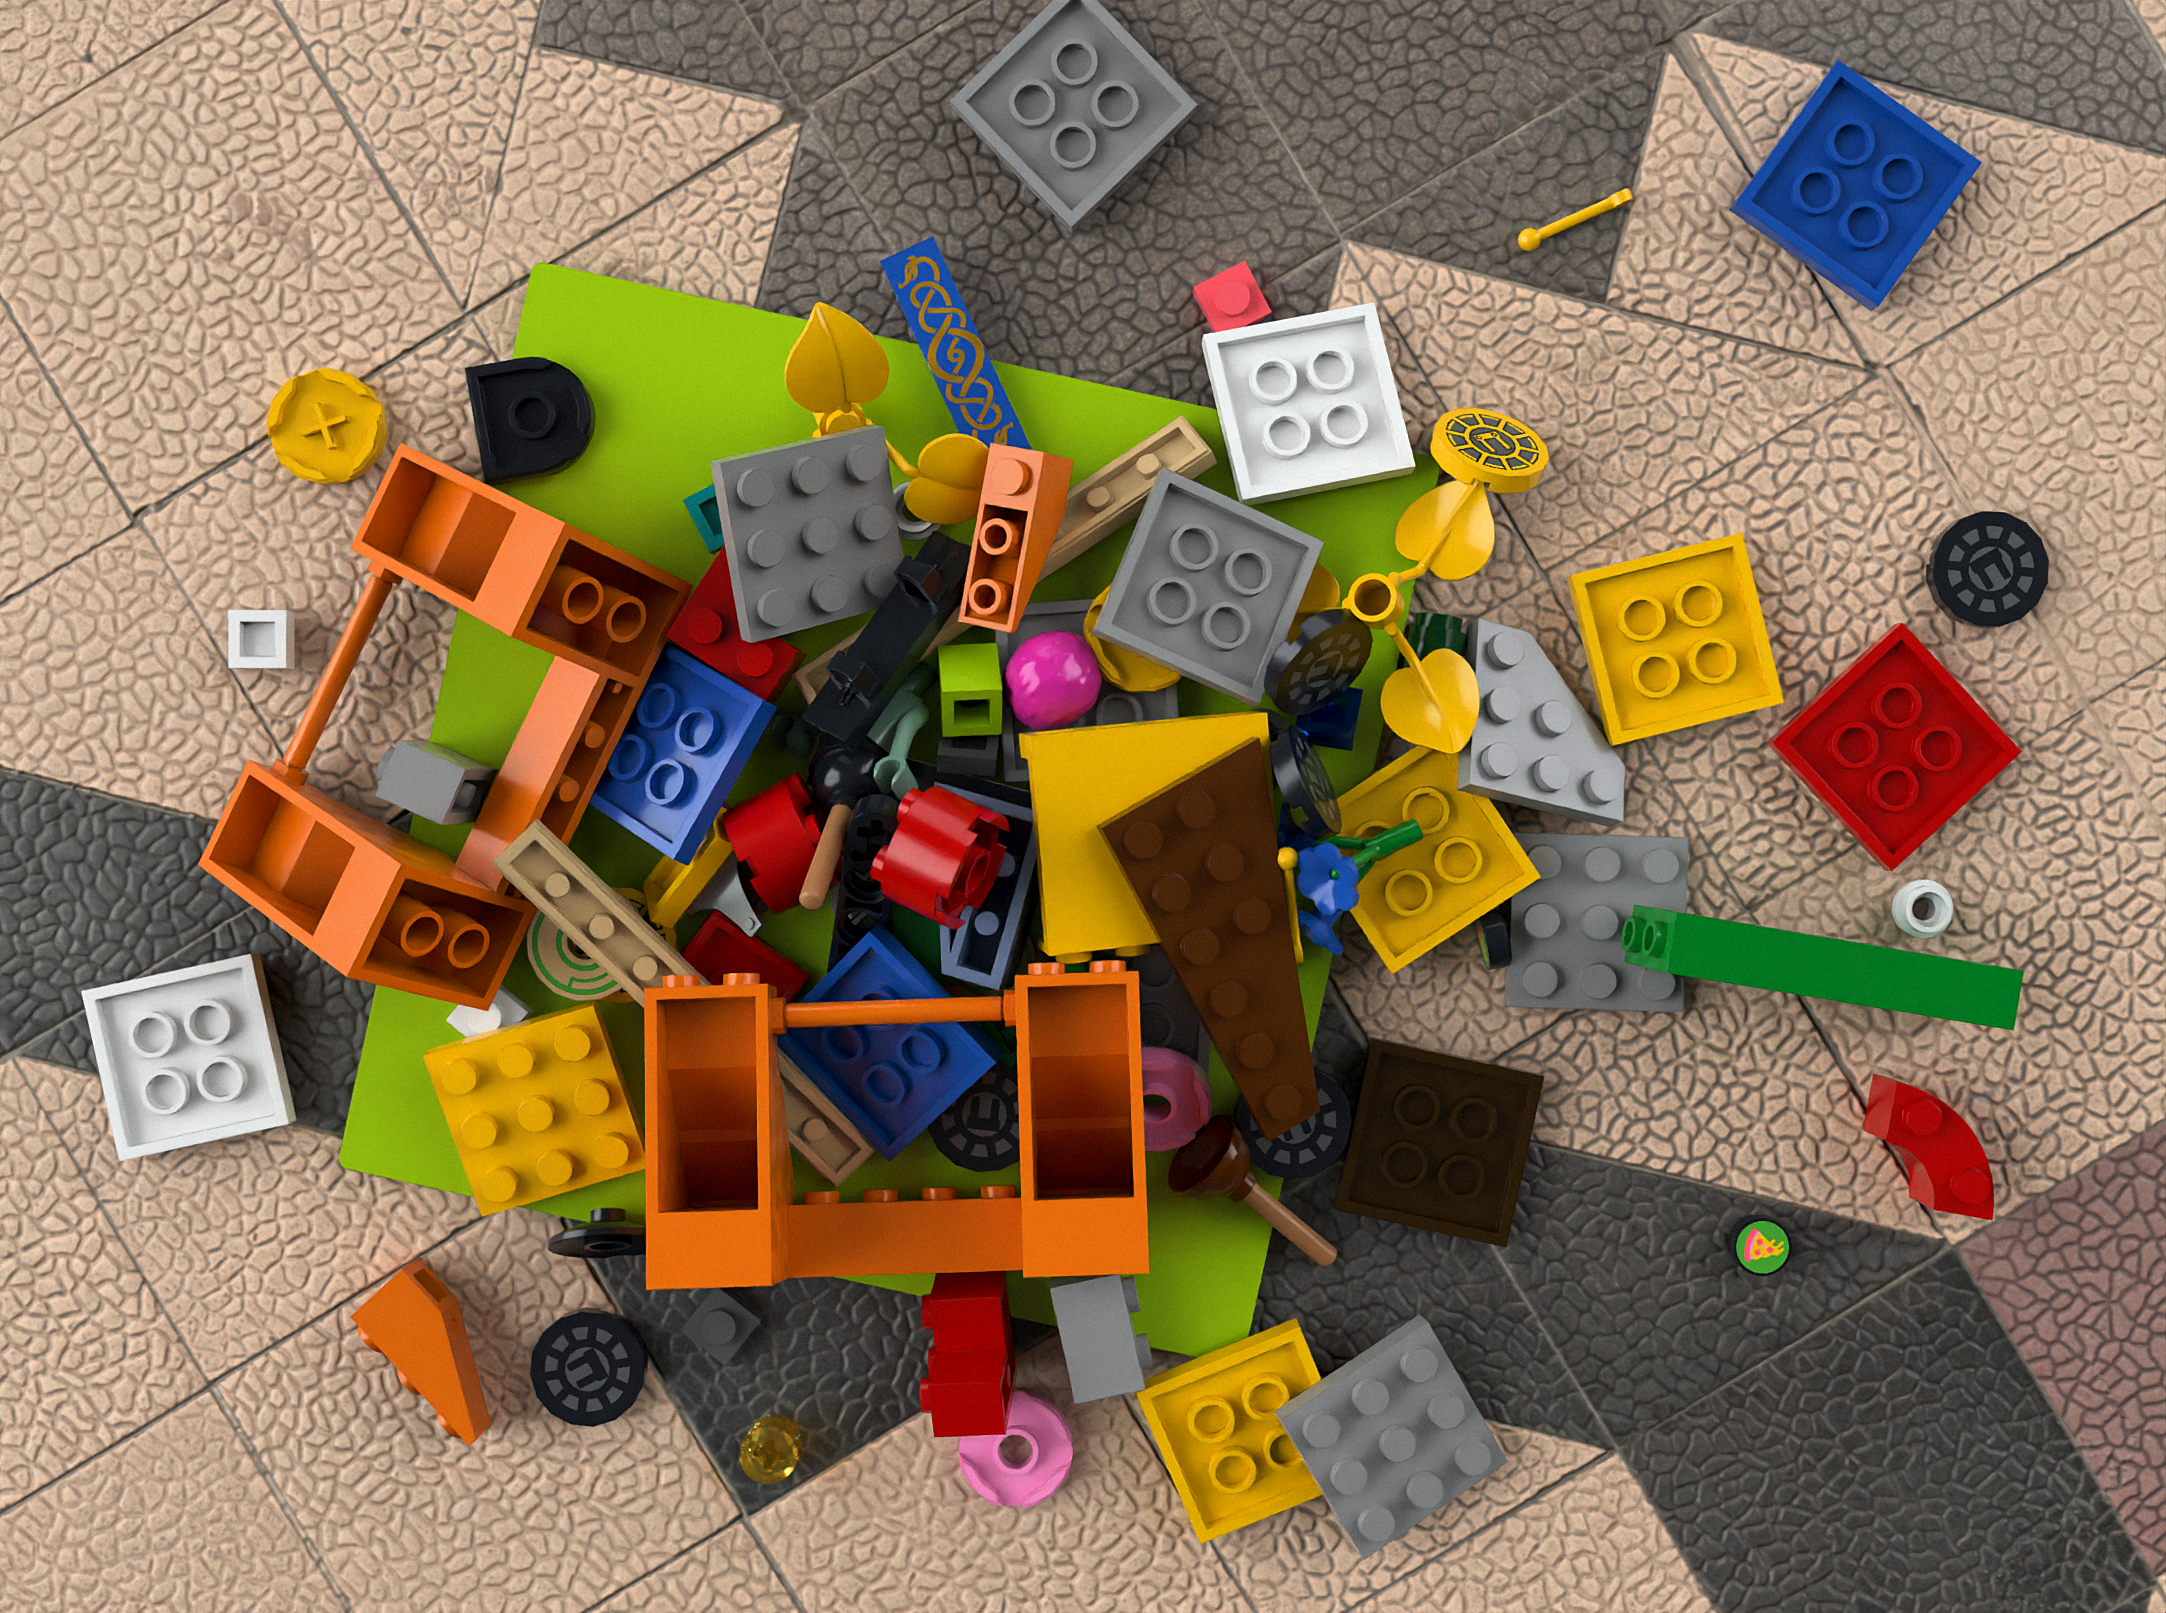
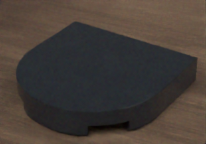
(528, 418)

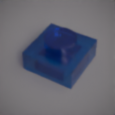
(1335, 723)

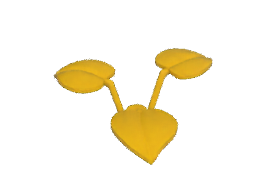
(843, 365)
(1454, 536)

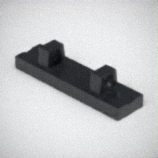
(890, 643)

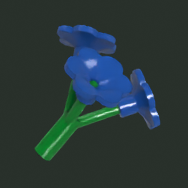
(1334, 877)

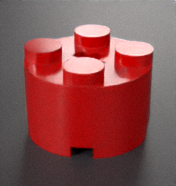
(778, 840)
(941, 855)

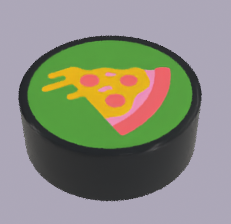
(1493, 940)
(1759, 1245)

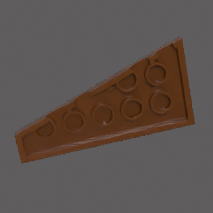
(1216, 900)

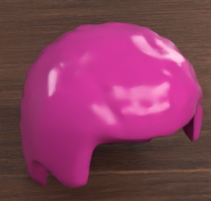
(1051, 680)

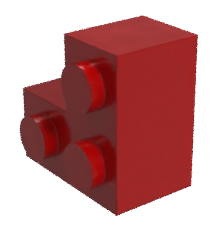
(712, 633)
(972, 1356)

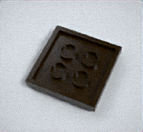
(1438, 1141)

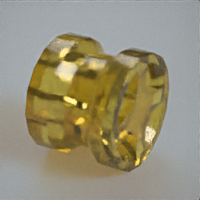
(776, 1436)

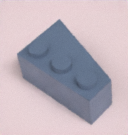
(994, 936)

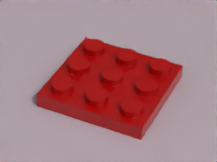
(1893, 747)

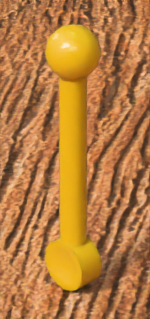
(1530, 238)
(1288, 860)

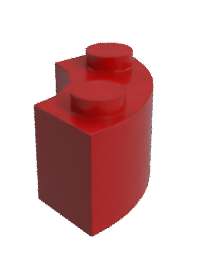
(1936, 1145)

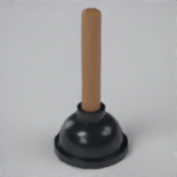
(838, 783)

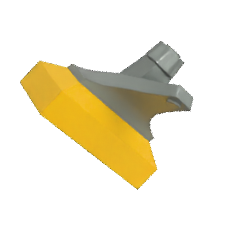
(705, 883)

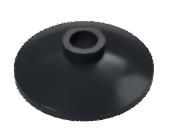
(602, 1237)

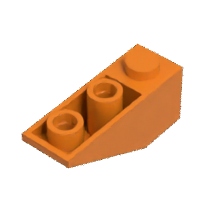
(1013, 533)
(425, 1337)

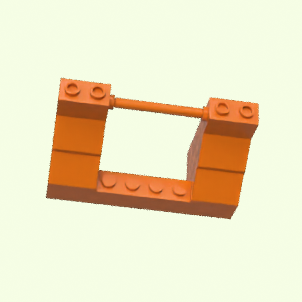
(375, 895)
(724, 1170)

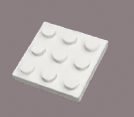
(1307, 404)
(189, 1056)

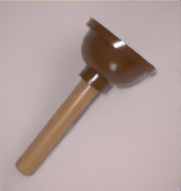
(1218, 1168)

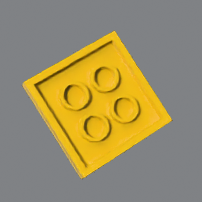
(1675, 639)
(1446, 878)
(538, 1107)
(1222, 1429)

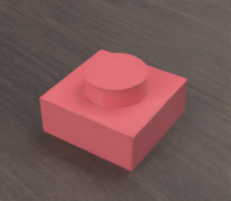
(1232, 299)

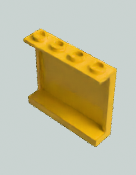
(1091, 776)

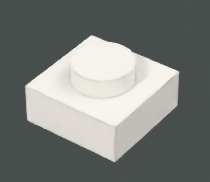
(261, 639)
(504, 1011)

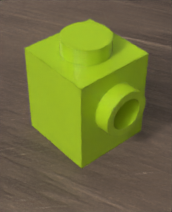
(969, 690)

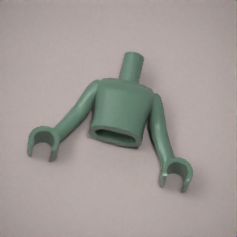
(891, 731)

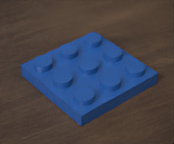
(1855, 185)
(680, 753)
(888, 1075)

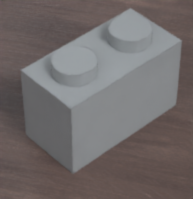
(434, 781)
(1100, 1336)

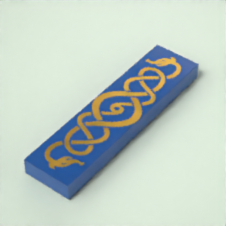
(952, 345)

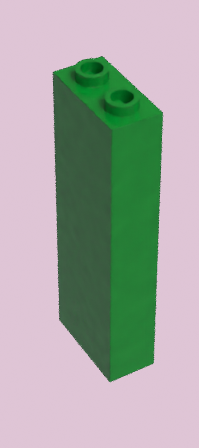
(1822, 967)

